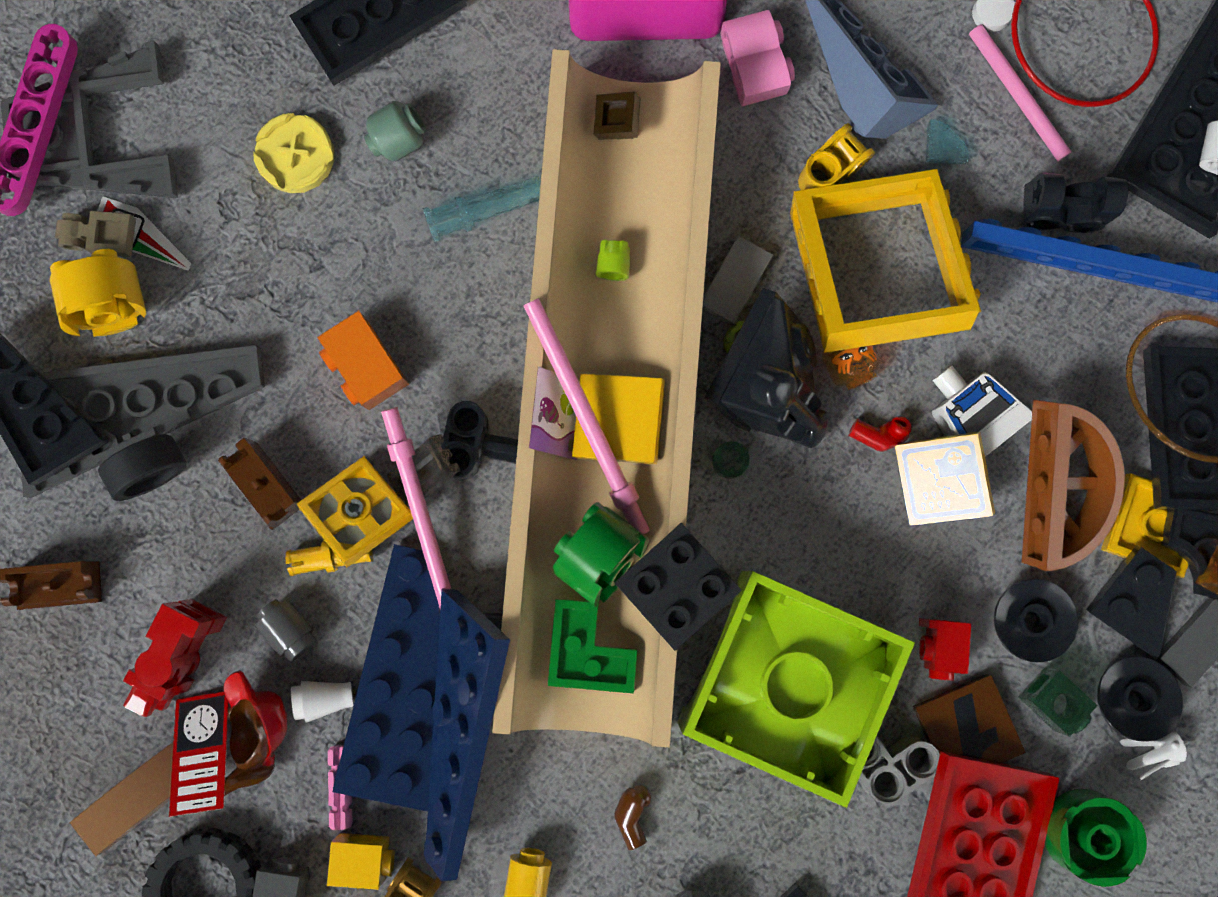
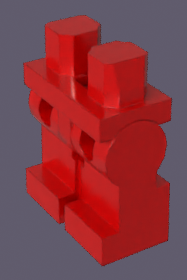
(172, 656)

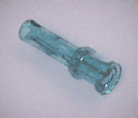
(465, 213)

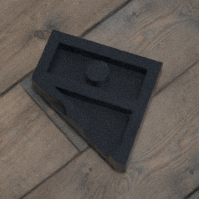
(1137, 600)

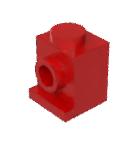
(945, 648)

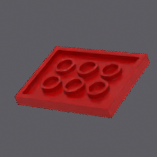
(983, 829)

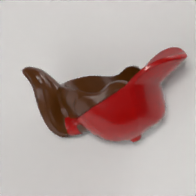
(257, 731)

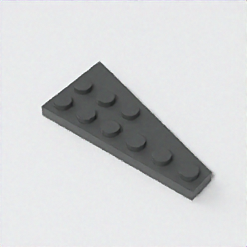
(150, 398)

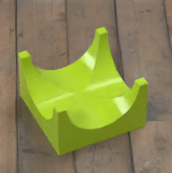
(796, 688)

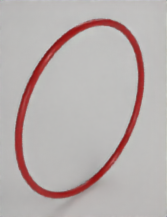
(1014, 31)

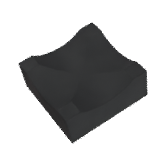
(678, 586)

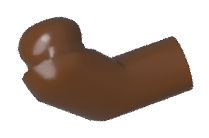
(628, 813)

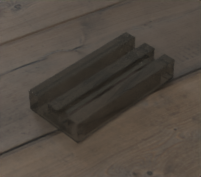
(440, 460)

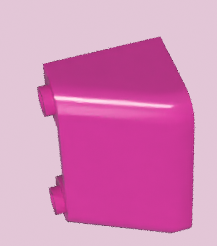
(646, 19)

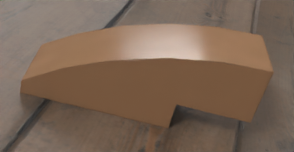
(126, 803)

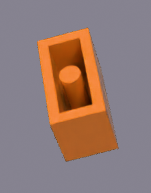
(362, 361)

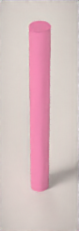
(1020, 93)

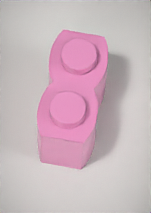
(756, 57)

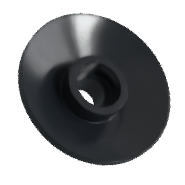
(1054, 626)
(1158, 696)

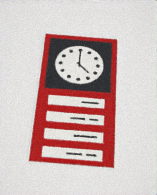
(199, 754)

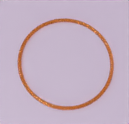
(1129, 379)

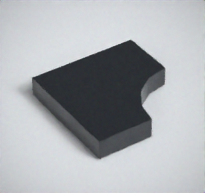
(1193, 537)

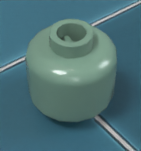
(394, 131)

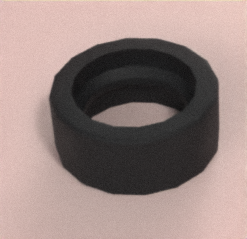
(142, 467)

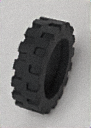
(212, 843)

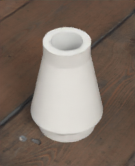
(319, 699)

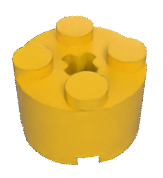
(97, 294)

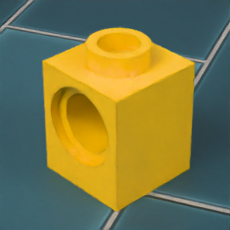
(360, 861)

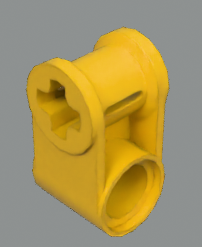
(837, 158)

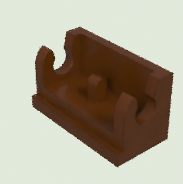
(261, 482)
(52, 585)

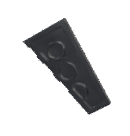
(38, 421)

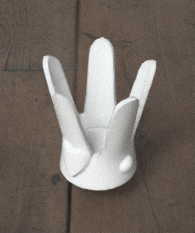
(1167, 750)

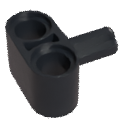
(477, 441)

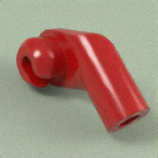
(884, 436)

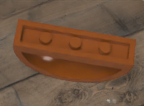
(1050, 534)

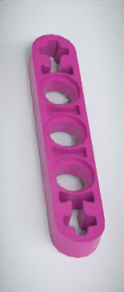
(28, 100)

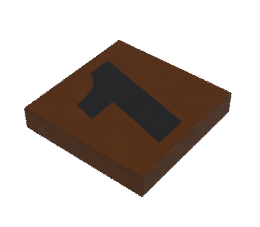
(970, 722)

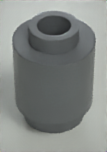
(285, 629)

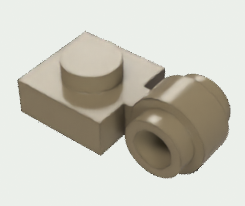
(103, 231)

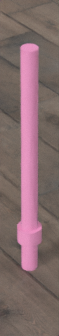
(401, 451)
(622, 493)

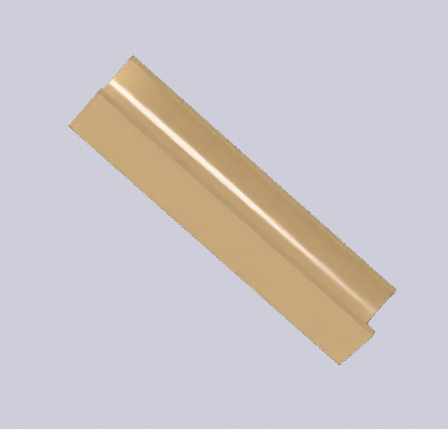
(658, 201)

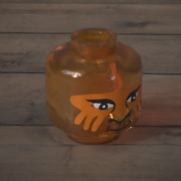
(852, 366)

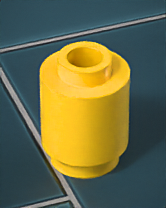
(528, 874)

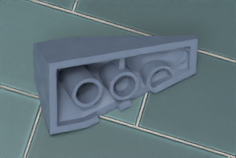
(867, 84)

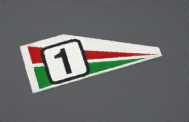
(147, 238)

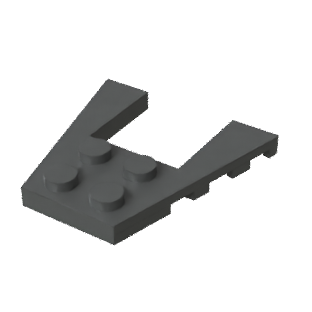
(70, 152)

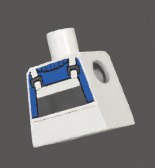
(978, 407)

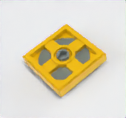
(355, 511)

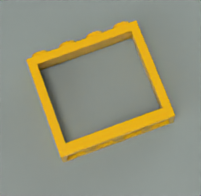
(875, 195)

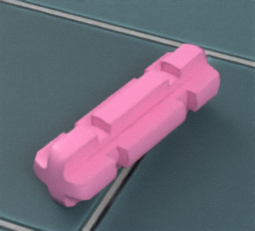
(341, 815)

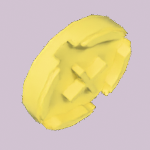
(293, 153)

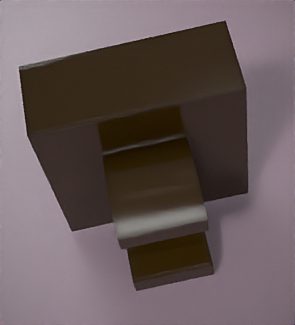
(617, 116)

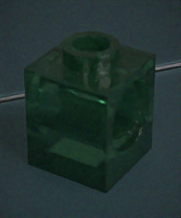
(1041, 696)

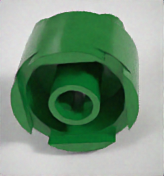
(598, 553)
(1098, 858)

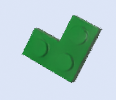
(576, 658)

